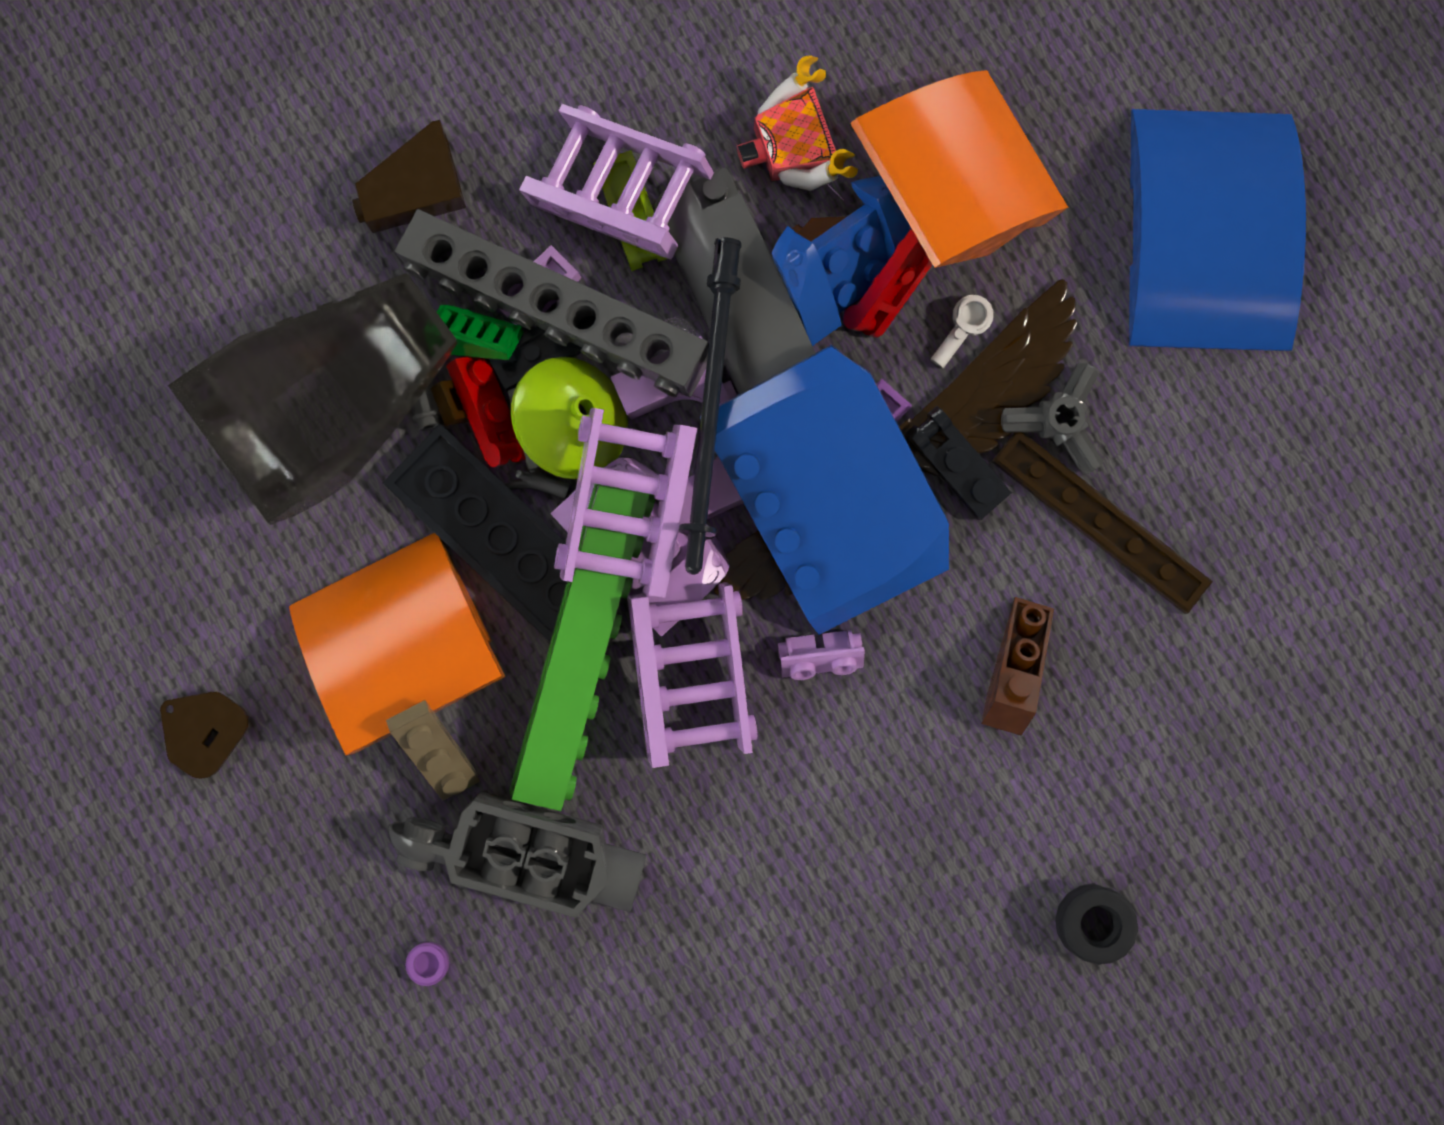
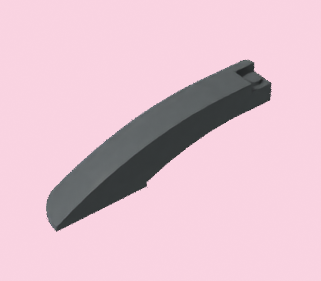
(762, 320)

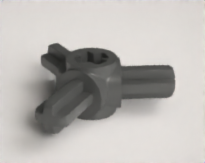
(1072, 432)

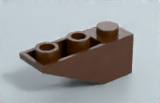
(1019, 668)

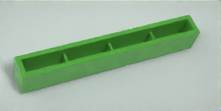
(577, 658)

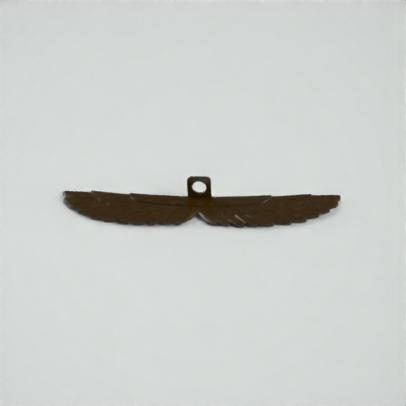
(1004, 375)

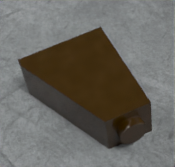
(410, 179)

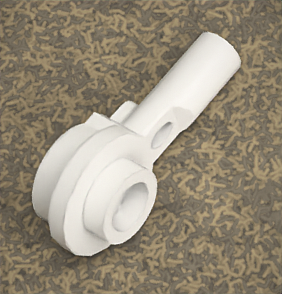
(971, 317)

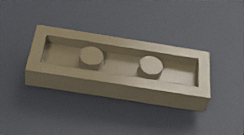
(433, 750)

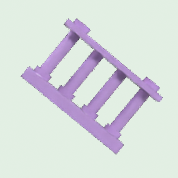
(618, 219)
(660, 530)
(652, 657)

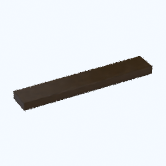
(1102, 521)

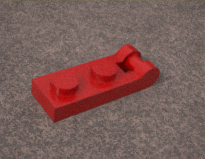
(889, 289)
(486, 409)

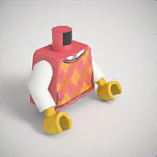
(795, 135)

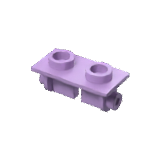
(840, 655)

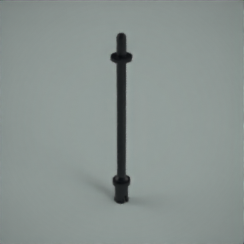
(723, 284)

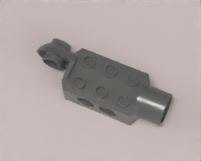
(524, 855)

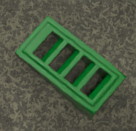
(469, 326)

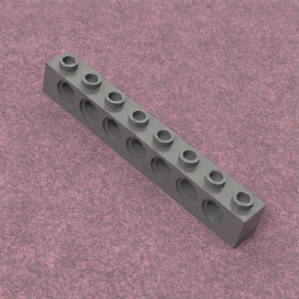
(431, 237)

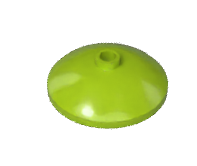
(549, 418)

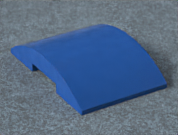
(1216, 230)

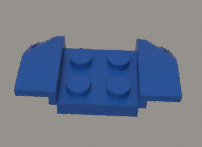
(843, 261)

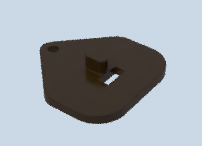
(191, 725)

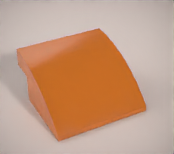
(959, 167)
(392, 641)

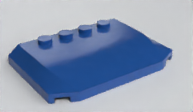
(832, 487)

